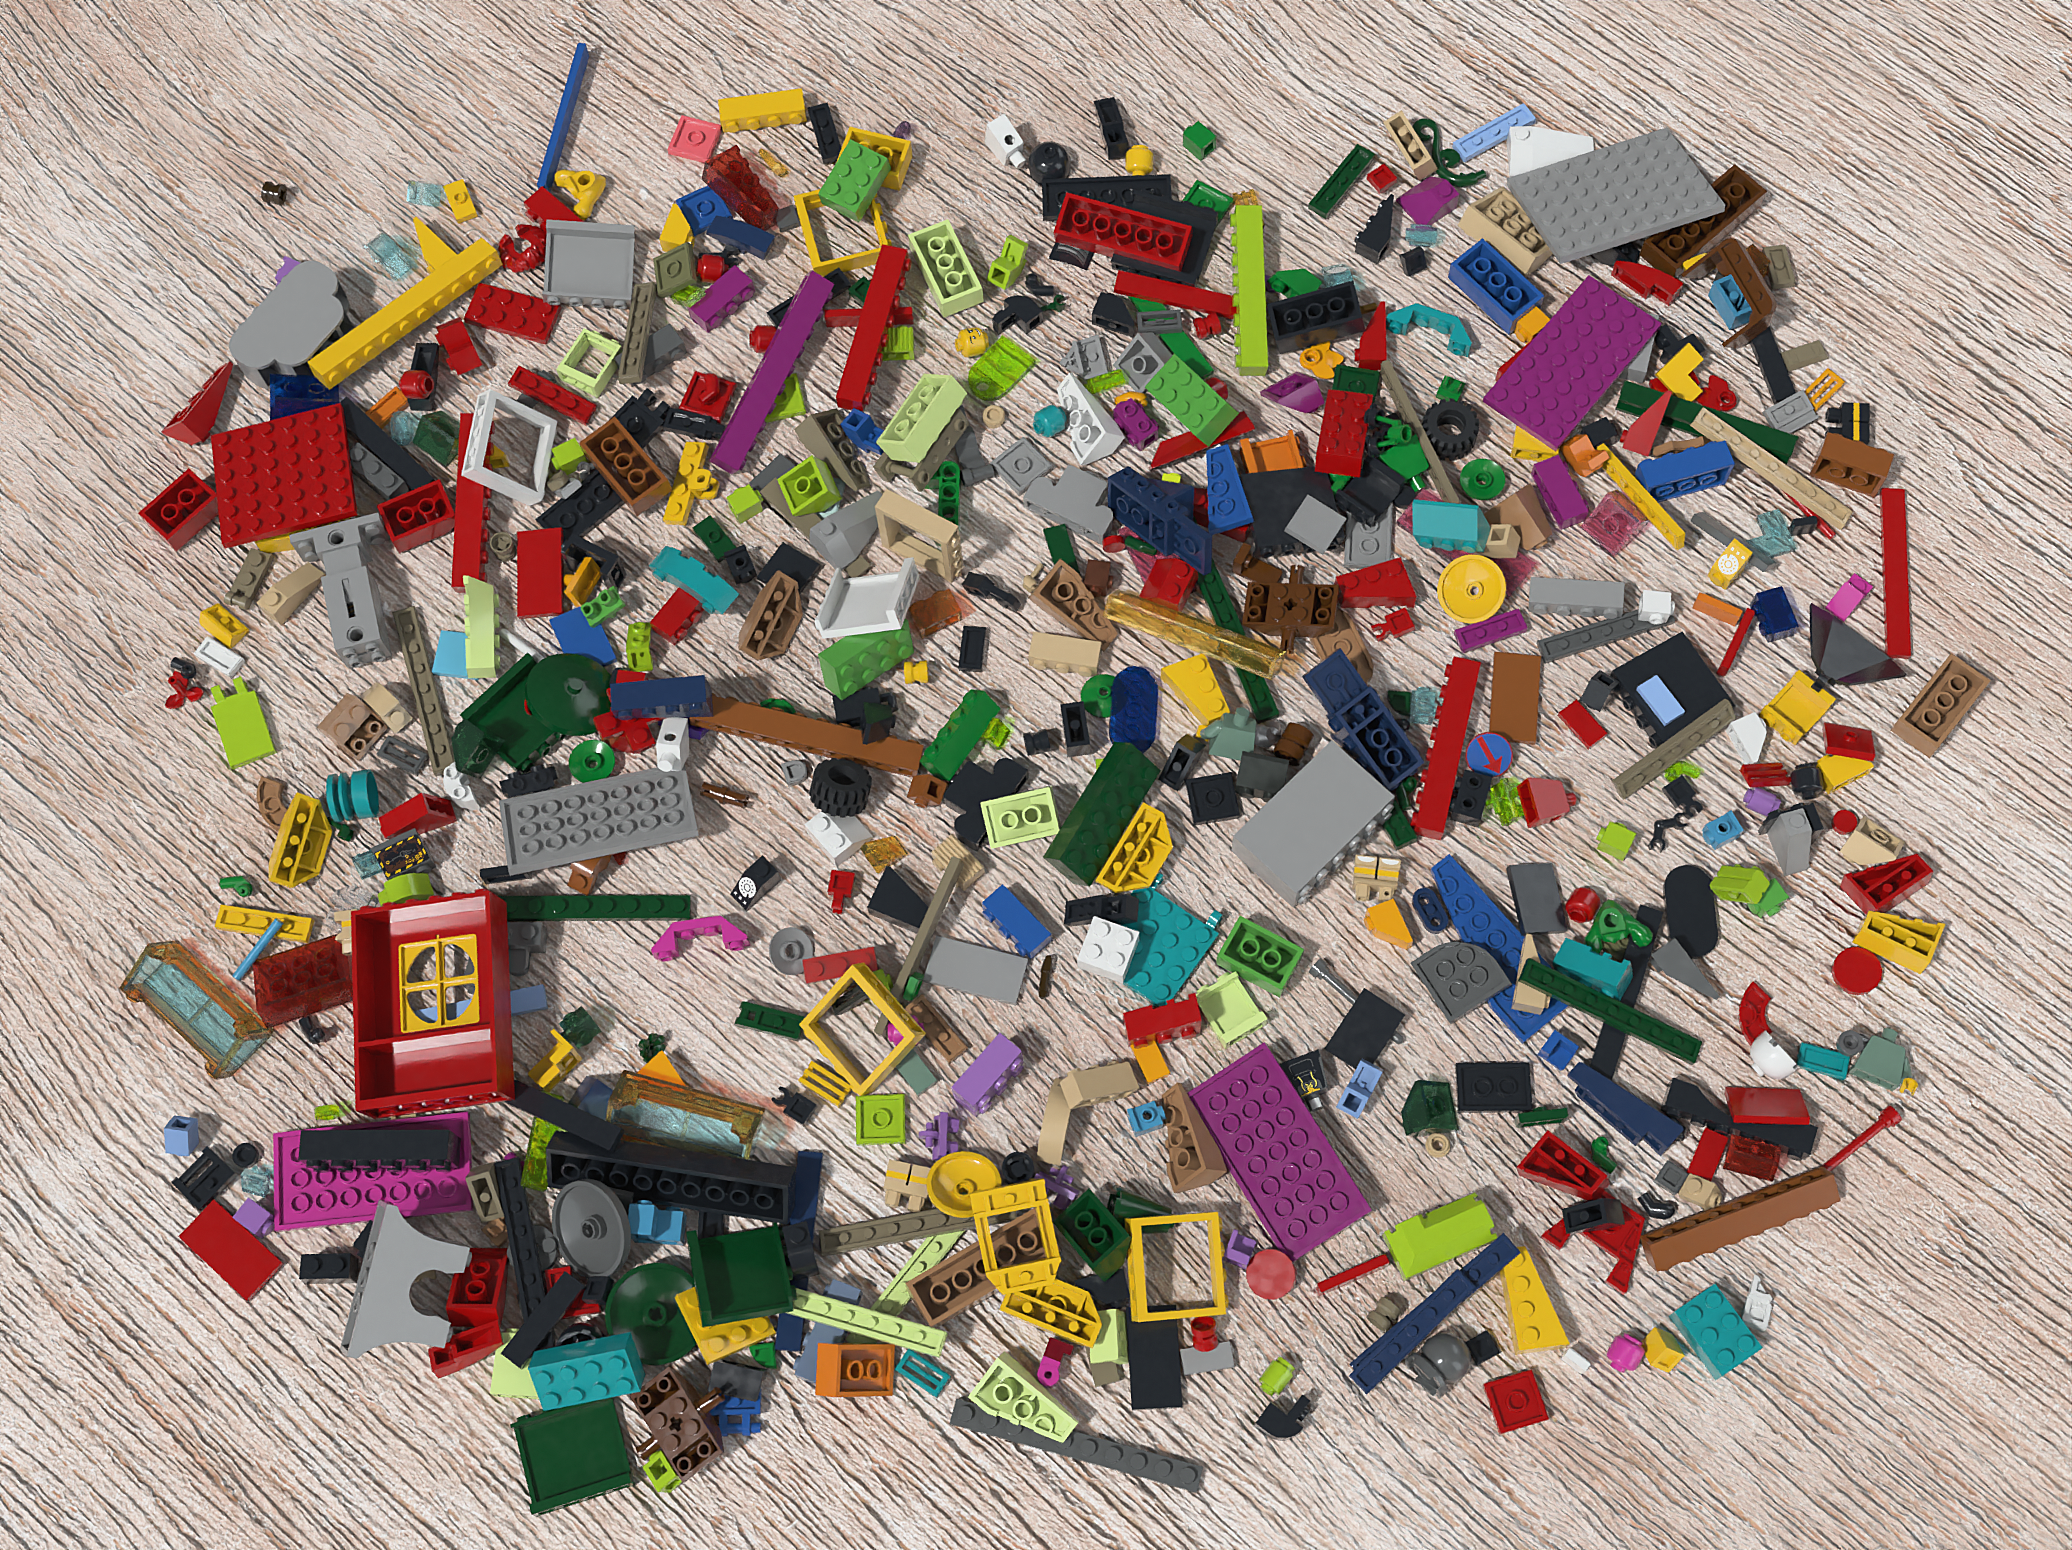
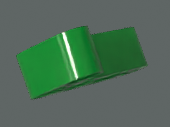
(947, 485)

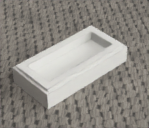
(219, 657)

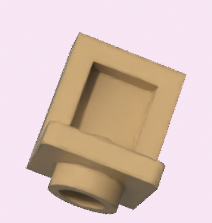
(1700, 1192)

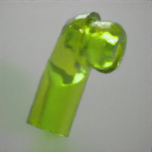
(1680, 768)

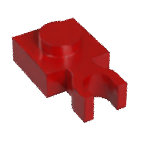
(1397, 623)

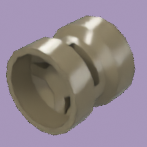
(503, 546)
(1383, 1314)

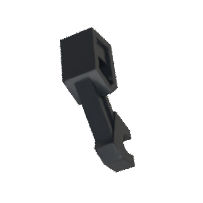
(982, 586)

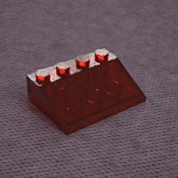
(302, 981)

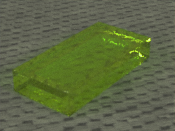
(687, 296)

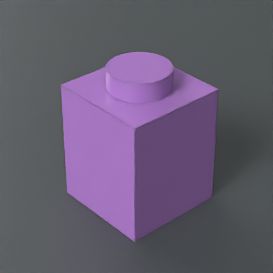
(255, 1218)

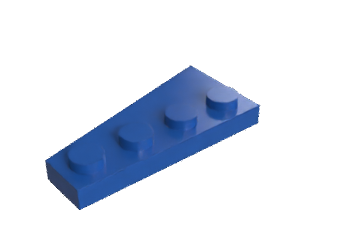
(1226, 496)

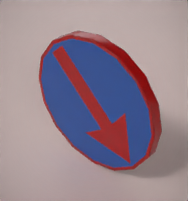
(1489, 754)

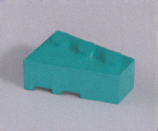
(1593, 969)

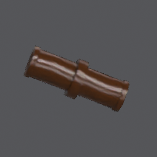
(724, 795)

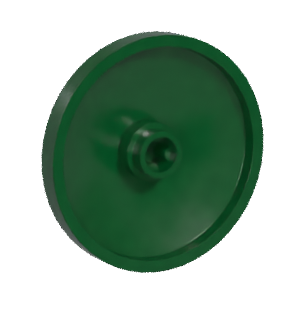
(568, 693)
(647, 1308)

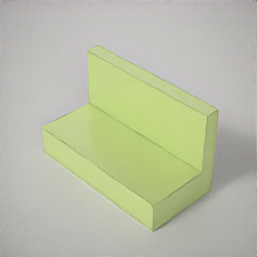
(1112, 1338)

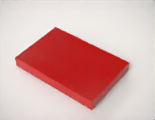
(1767, 1105)

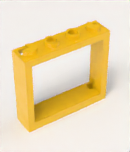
(810, 201)
(890, 1008)
(1137, 1275)

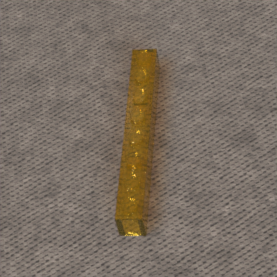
(1194, 634)

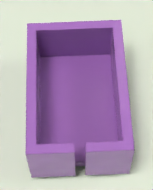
(988, 1075)

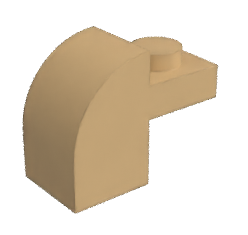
(386, 707)

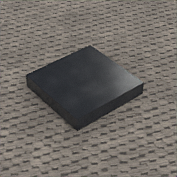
(792, 564)
(1212, 798)

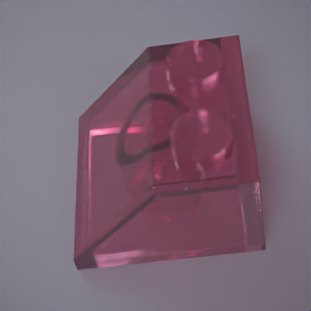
(1615, 522)

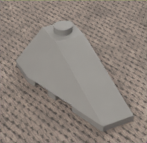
(846, 532)

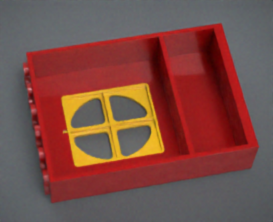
(444, 1064)

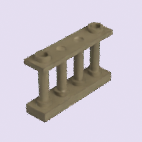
(935, 455)

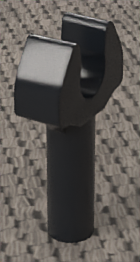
(728, 251)

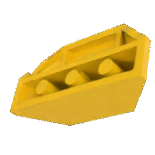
(300, 843)
(1138, 853)
(1057, 1310)

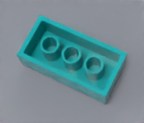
(586, 1371)

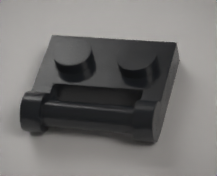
(209, 1183)

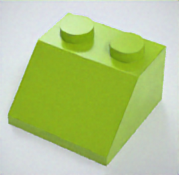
(809, 487)

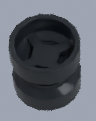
(1036, 742)

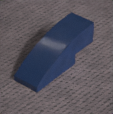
(742, 236)

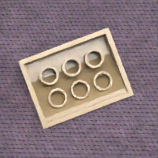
(1507, 229)

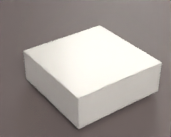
(1575, 1360)

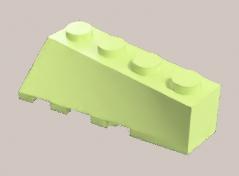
(481, 628)

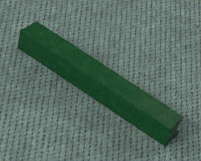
(1680, 414)

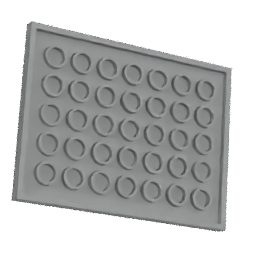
(1614, 195)

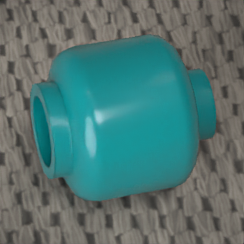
(1049, 421)

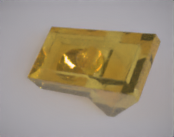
(883, 852)

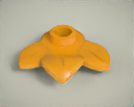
(1324, 360)

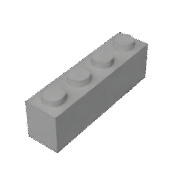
(1576, 597)

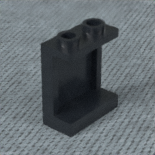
(610, 564)

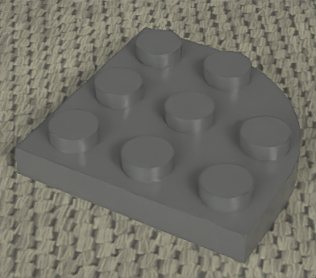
(1460, 977)

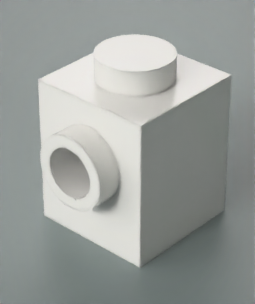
(1655, 606)

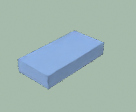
(1660, 700)

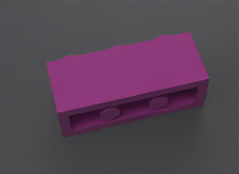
(722, 299)
(1560, 492)

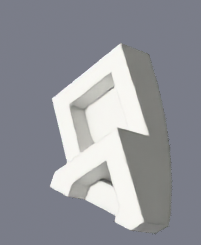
(1757, 1306)

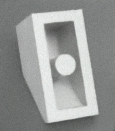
(1748, 737)

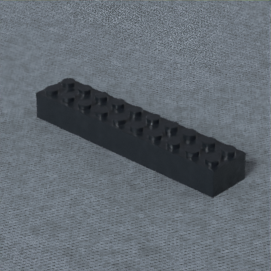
(677, 1177)

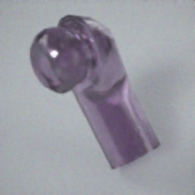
(902, 130)

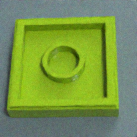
(789, 403)
(880, 1119)

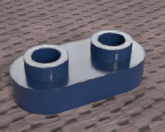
(1431, 911)

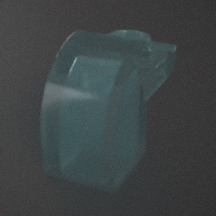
(387, 253)

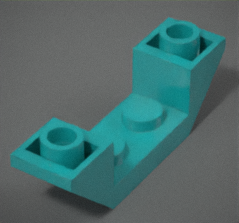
(1424, 316)

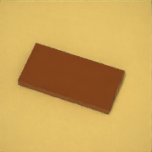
(1515, 696)

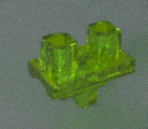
(1503, 802)

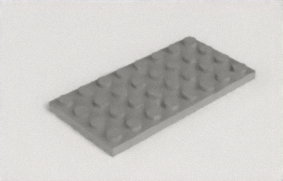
(596, 819)

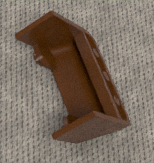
(1733, 259)

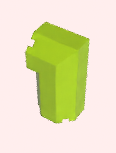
(1440, 1236)

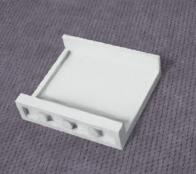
(867, 602)

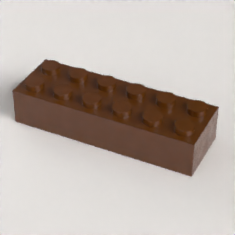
(1676, 245)

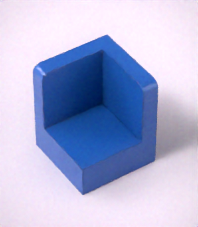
(1558, 1050)

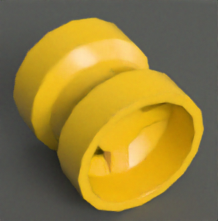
(916, 672)

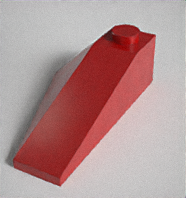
(197, 419)

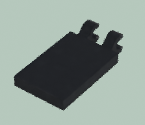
(640, 420)

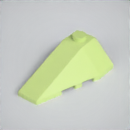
(1017, 1396)

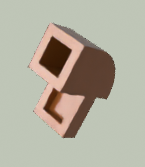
(586, 872)

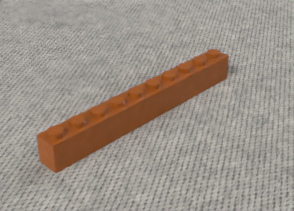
(811, 735)

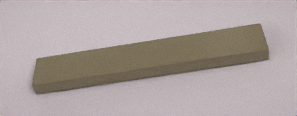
(637, 333)
(774, 496)
(1674, 749)

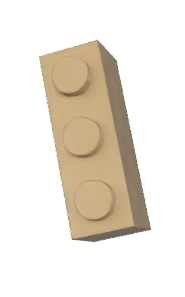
(1410, 145)
(1064, 654)
(1098, 1084)

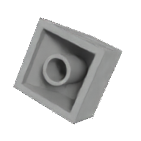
(1142, 360)

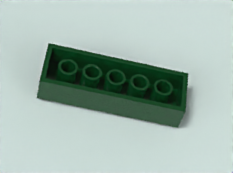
(1102, 813)

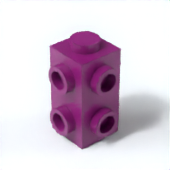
(1137, 426)

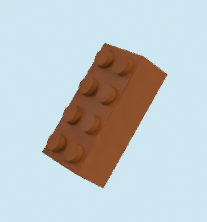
(625, 466)

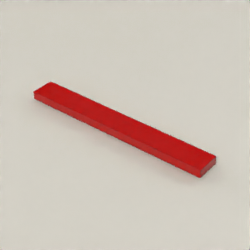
(1895, 573)

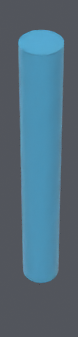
(257, 949)

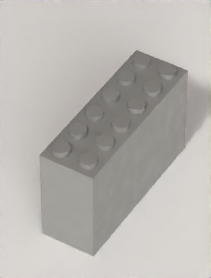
(1313, 824)

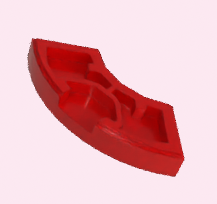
(1752, 1013)

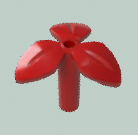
(180, 686)

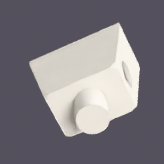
(1005, 142)
(673, 754)

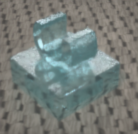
(366, 864)
(255, 1181)

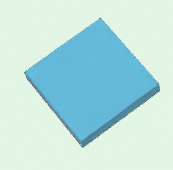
(451, 655)

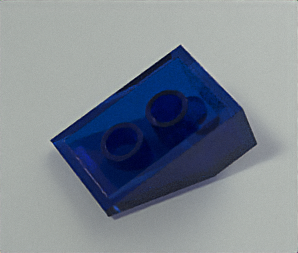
(298, 394)

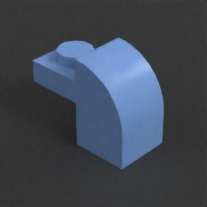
(1359, 1088)

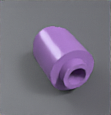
(1761, 801)

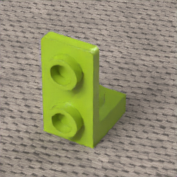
(638, 647)

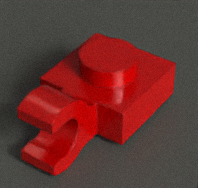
(840, 886)

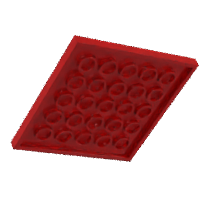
(283, 475)

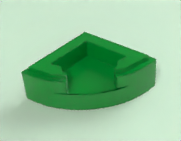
(764, 1354)

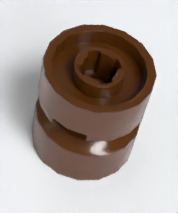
(1294, 742)

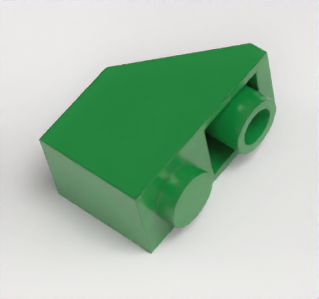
(1294, 282)

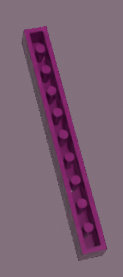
(772, 372)

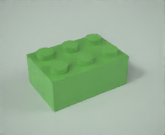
(854, 180)
(1260, 956)

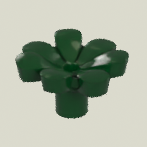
(651, 1046)

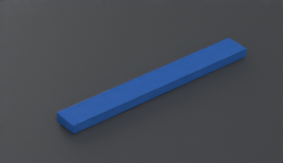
(563, 117)

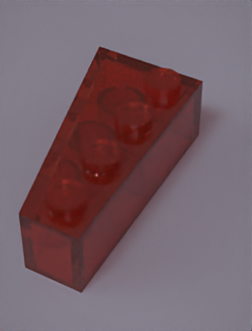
(736, 185)

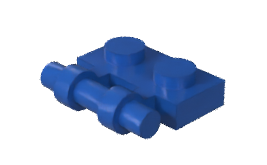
(738, 1407)

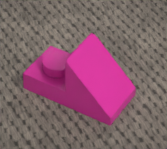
(1849, 597)

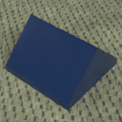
(592, 1097)

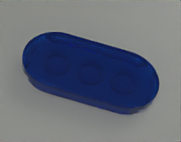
(1133, 708)

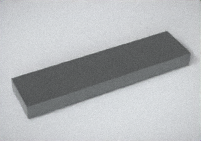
(1726, 536)

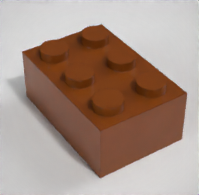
(1851, 464)

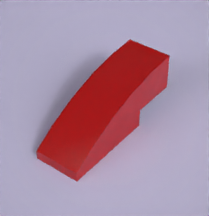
(1647, 281)
(465, 1349)

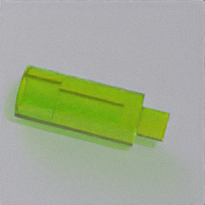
(1105, 381)

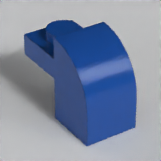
(862, 431)

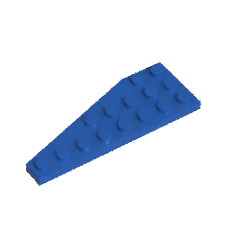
(1484, 925)

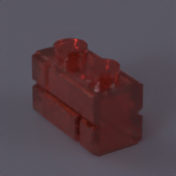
(1752, 1158)

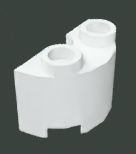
(456, 786)

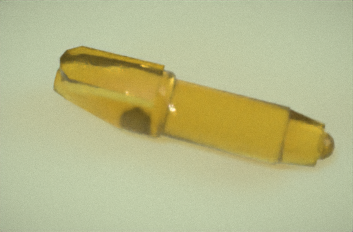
(776, 167)

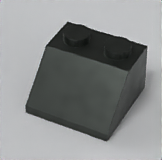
(1260, 776)

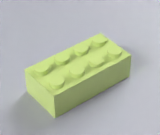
(945, 268)
(921, 418)

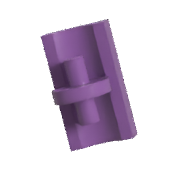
(937, 1135)
(1066, 1193)

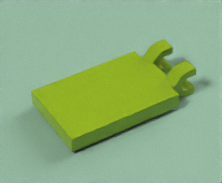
(242, 725)

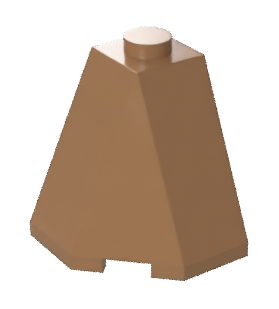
(1525, 516)

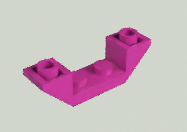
(667, 945)

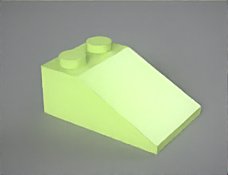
(1021, 817)

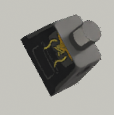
(1308, 1078)

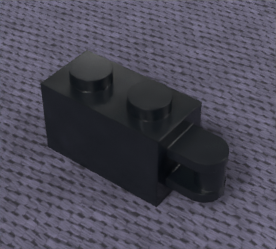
(850, 709)

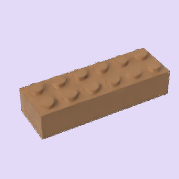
(961, 1279)

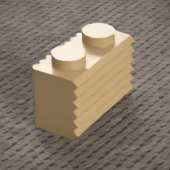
(952, 847)

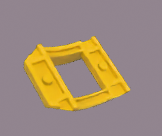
(1009, 1199)

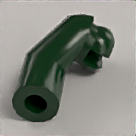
(1140, 546)

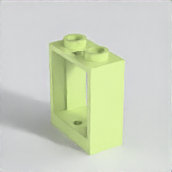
(580, 380)

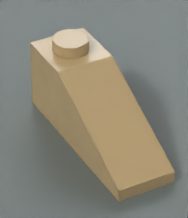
(1501, 543)
(290, 592)
(1525, 997)

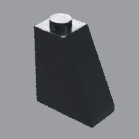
(897, 902)

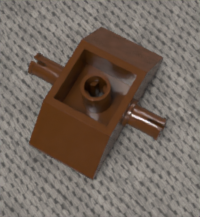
(1290, 608)
(686, 1445)

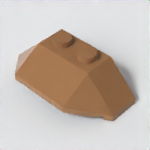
(772, 619)

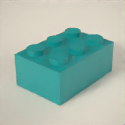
(1715, 1332)

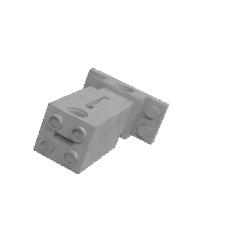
(348, 587)

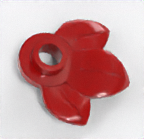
(1714, 393)

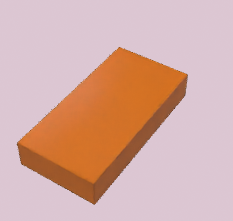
(386, 406)
(1717, 609)

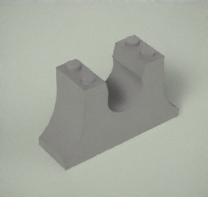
(381, 1300)

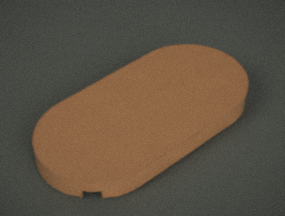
(1349, 640)

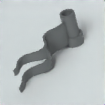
(970, 458)

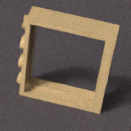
(895, 509)

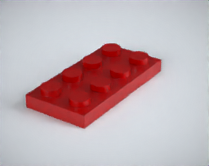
(512, 313)

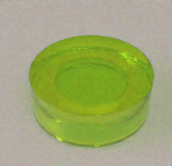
(326, 1112)

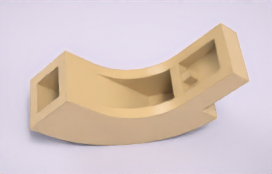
(1054, 1126)

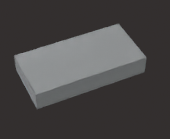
(1201, 1362)

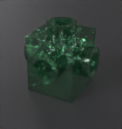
(579, 1028)

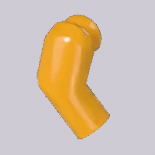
(1138, 397)

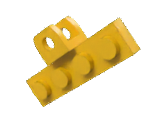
(690, 482)

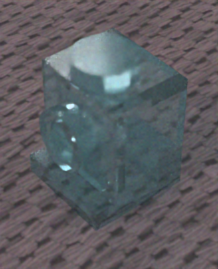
(1422, 713)

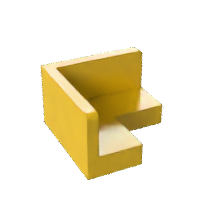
(555, 1064)

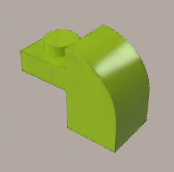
(1010, 264)
(406, 887)

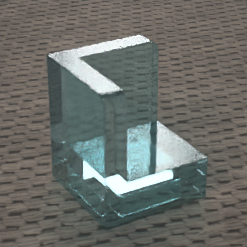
(423, 193)

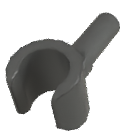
(585, 466)

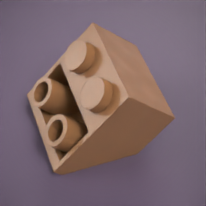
(352, 726)

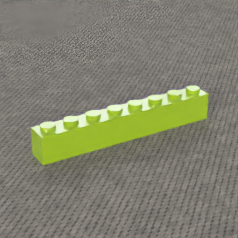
(1250, 290)

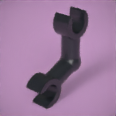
(1660, 825)

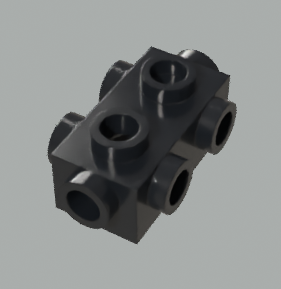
(536, 781)

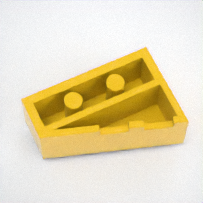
(1197, 688)

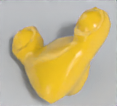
(583, 186)

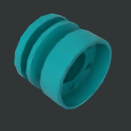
(352, 795)

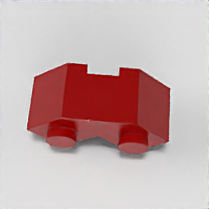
(458, 345)

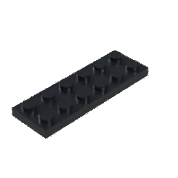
(1110, 190)

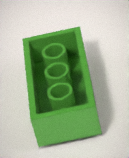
(1191, 400)
(862, 658)

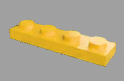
(257, 922)

